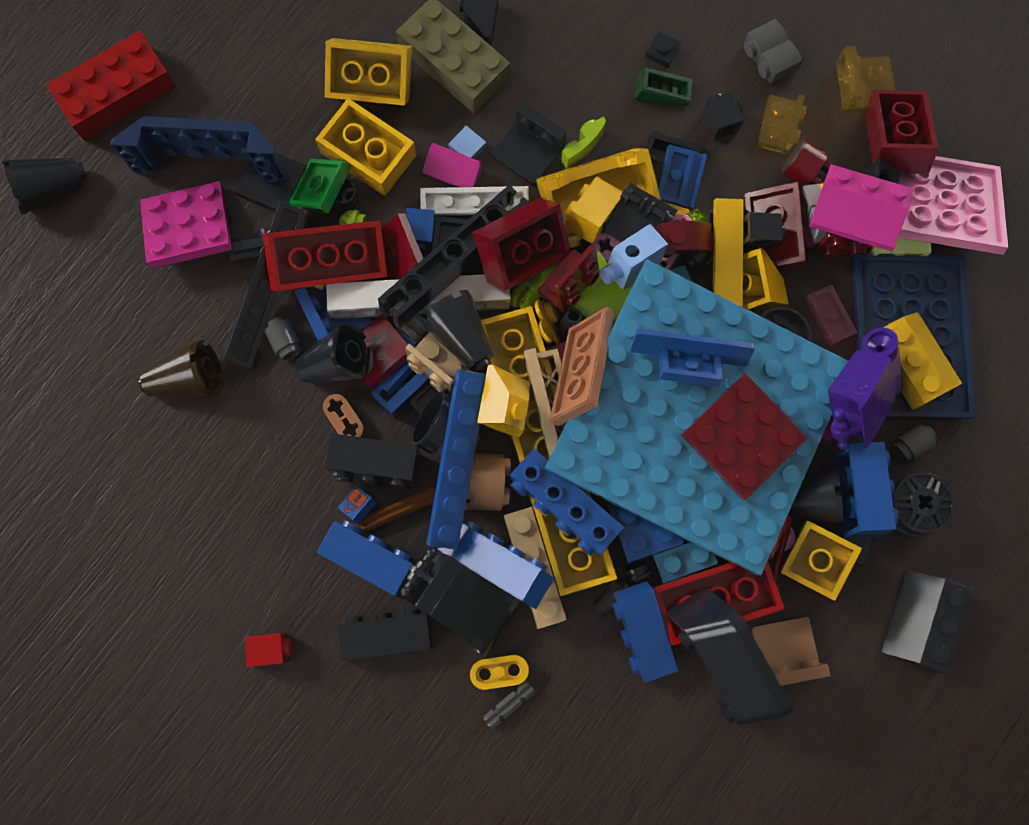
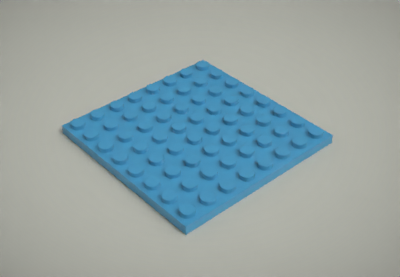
(632, 440)

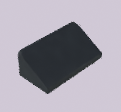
(659, 141)

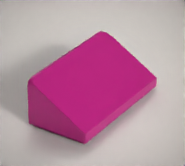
(451, 167)

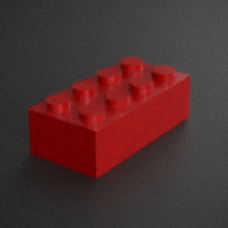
(111, 85)
(324, 255)
(741, 589)

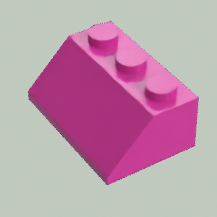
(862, 207)

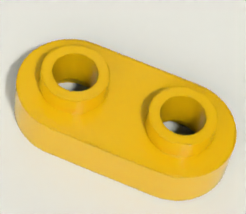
(499, 672)

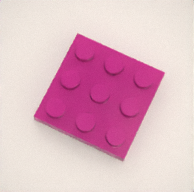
(185, 225)

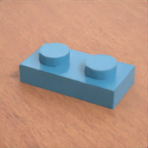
(683, 561)

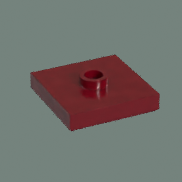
(399, 247)

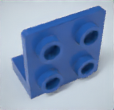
(316, 312)

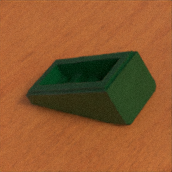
(656, 77)

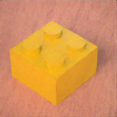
(820, 560)

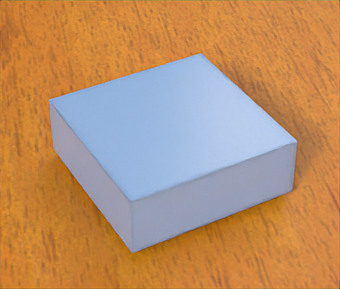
(467, 143)

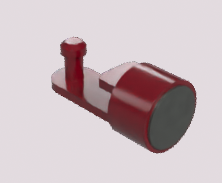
(806, 163)

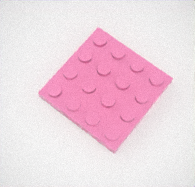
(957, 206)

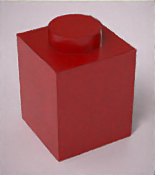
(267, 649)

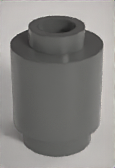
(283, 338)
(914, 443)

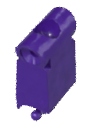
(866, 388)

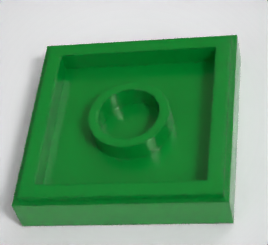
(319, 185)

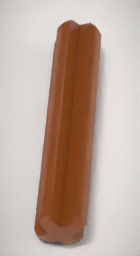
(398, 510)

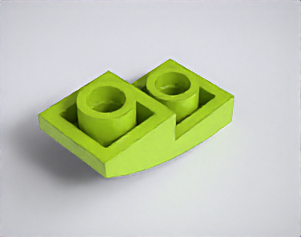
(588, 138)

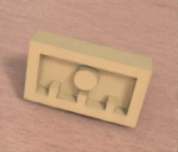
(434, 361)

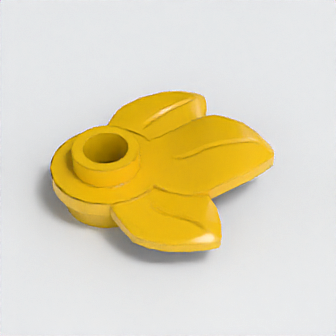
(548, 317)

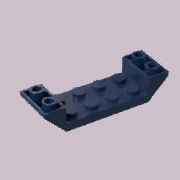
(150, 137)

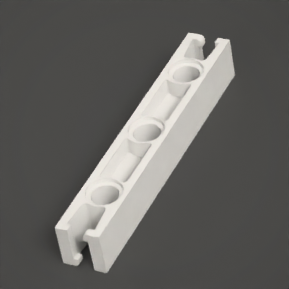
(361, 298)

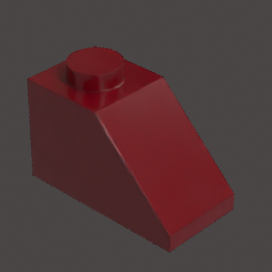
(686, 237)

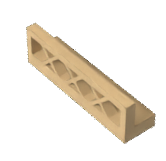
(539, 392)

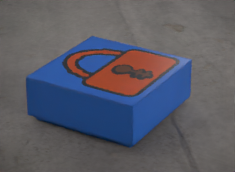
(357, 505)

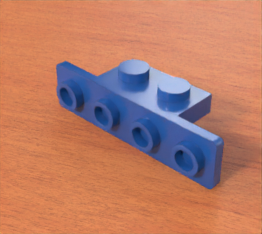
(691, 357)

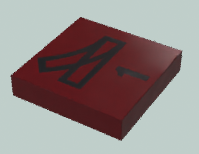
(387, 350)

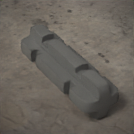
(508, 705)

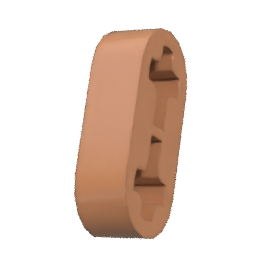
(349, 414)

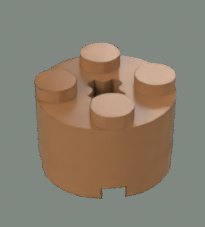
(487, 482)

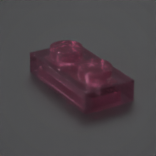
(831, 315)

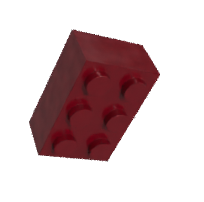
(902, 130)
(522, 243)

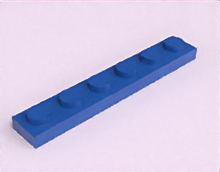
(456, 460)

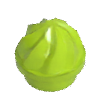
(352, 216)

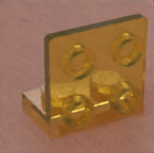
(861, 76)

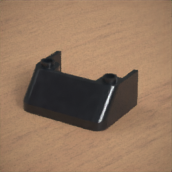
(731, 658)

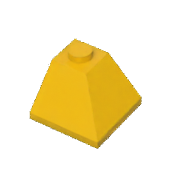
(762, 283)
(504, 401)

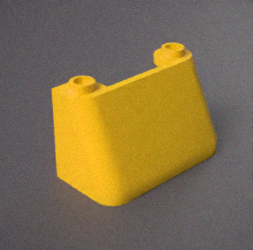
(617, 169)

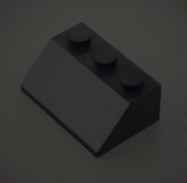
(926, 621)

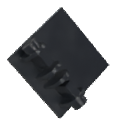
(635, 212)

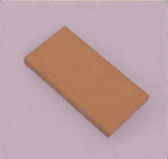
(582, 367)

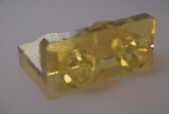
(781, 123)

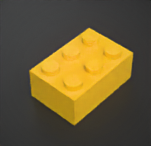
(368, 71)
(368, 145)

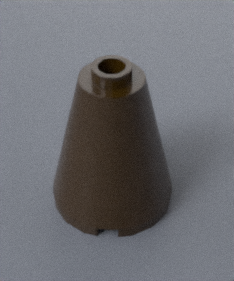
(183, 373)

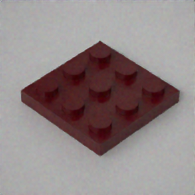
(743, 436)

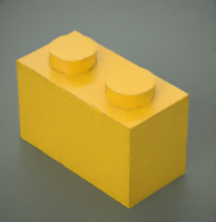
(592, 210)

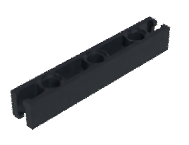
(438, 268)

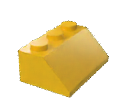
(923, 364)

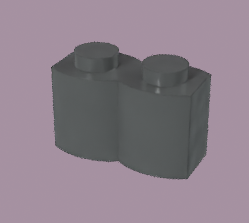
(772, 51)

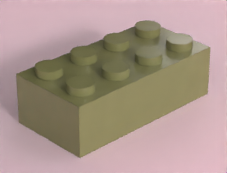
(454, 54)

